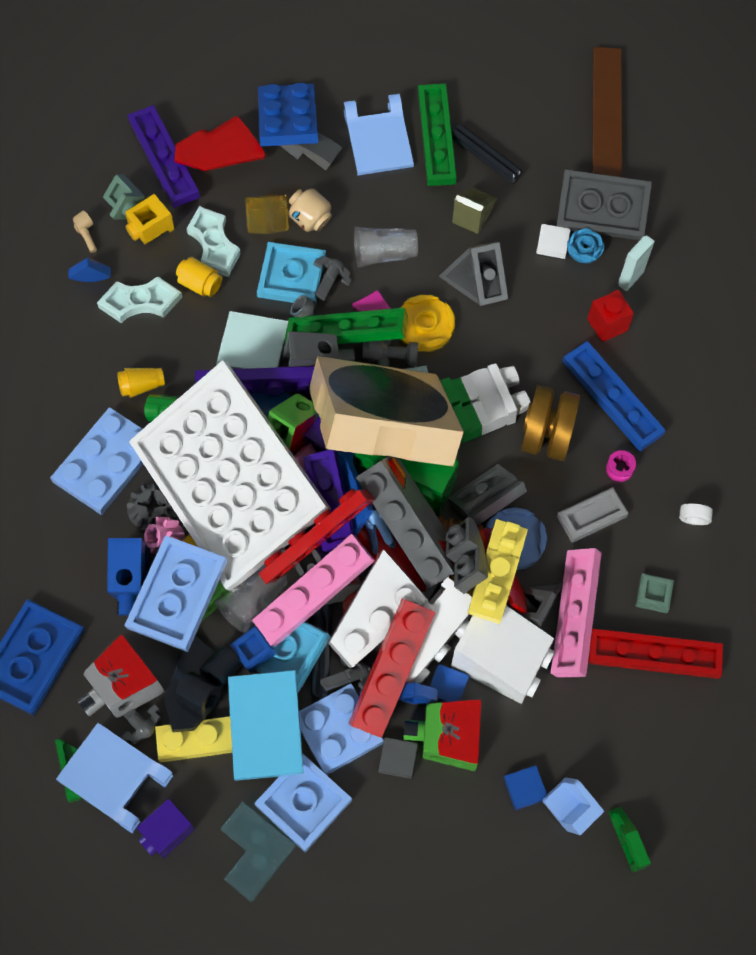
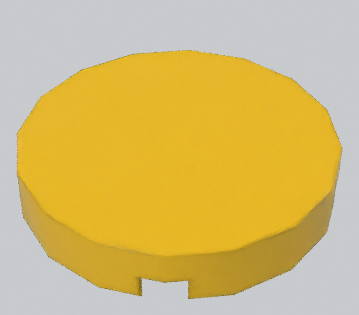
(428, 322)

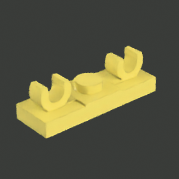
(502, 561)

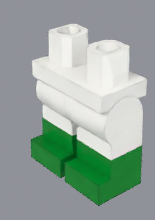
(484, 401)

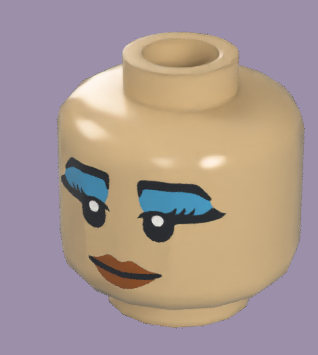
(309, 209)

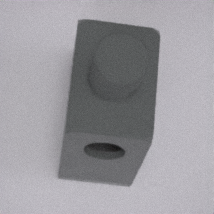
(303, 348)

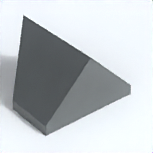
(479, 274)
(539, 602)

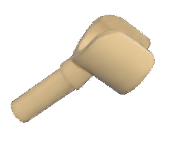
(81, 224)

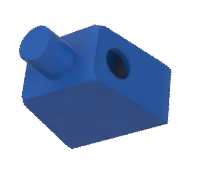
(125, 560)

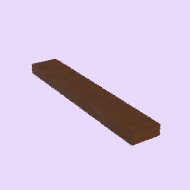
(606, 111)

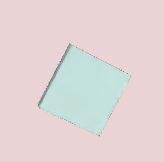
(252, 341)

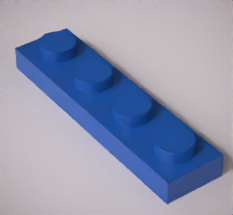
(613, 396)

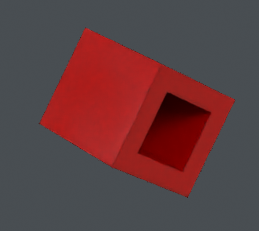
(610, 315)

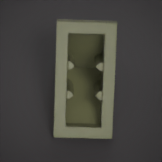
(472, 209)

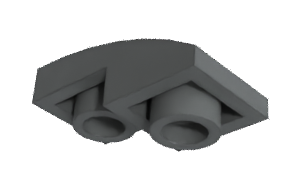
(321, 153)
(467, 552)

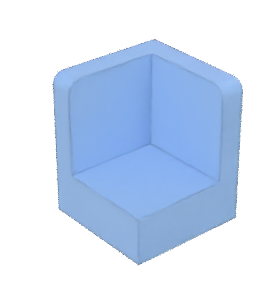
(572, 805)

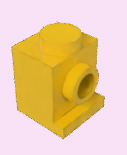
(148, 220)

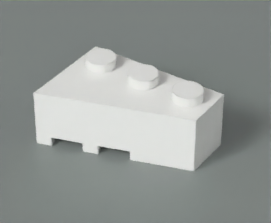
(373, 610)
(449, 620)

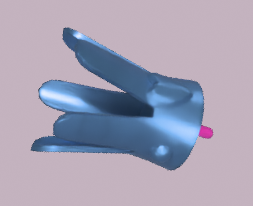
(376, 521)

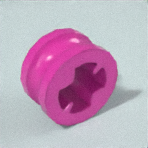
(618, 456)

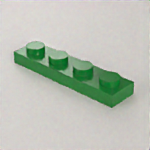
(436, 135)
(354, 326)

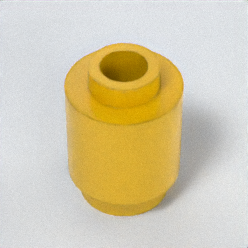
(198, 277)

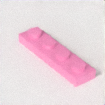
(313, 590)
(576, 613)

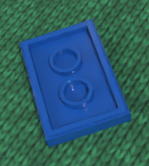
(34, 655)

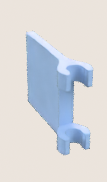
(379, 139)
(110, 773)

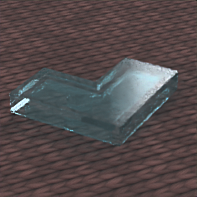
(264, 849)

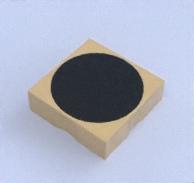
(384, 411)

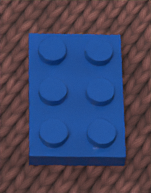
(287, 114)

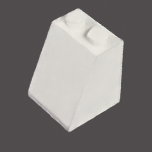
(504, 654)

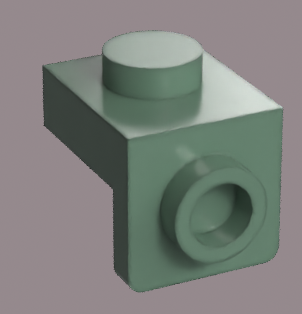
(122, 196)

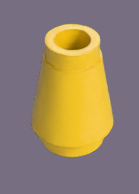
(139, 380)

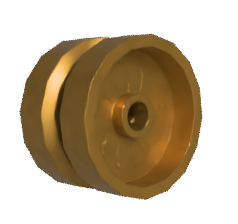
(550, 423)

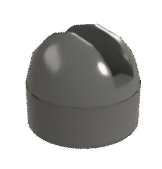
(303, 307)

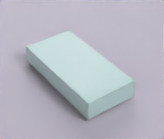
(636, 262)

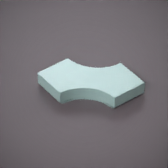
(217, 249)
(125, 301)

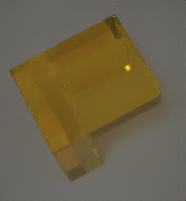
(267, 214)

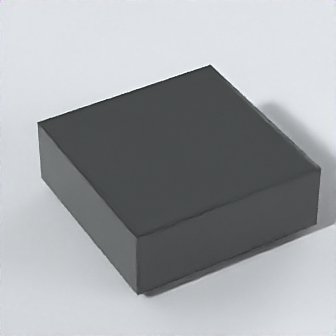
(398, 758)

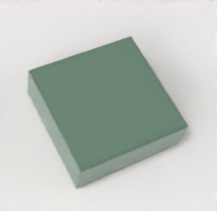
(654, 593)

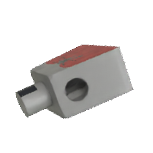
(119, 681)

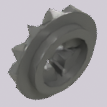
(139, 513)

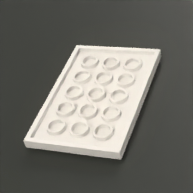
(228, 474)

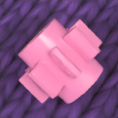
(156, 532)

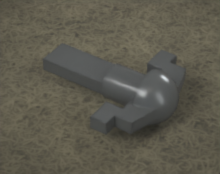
(334, 268)
(358, 672)
(143, 727)

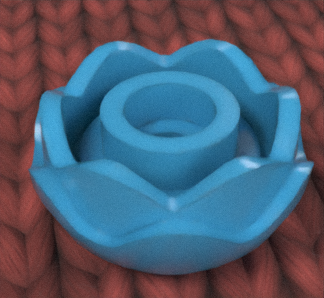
(587, 238)

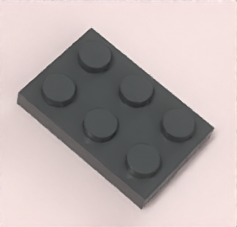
(604, 204)

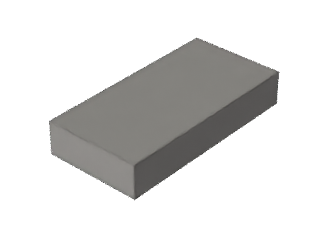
(592, 514)

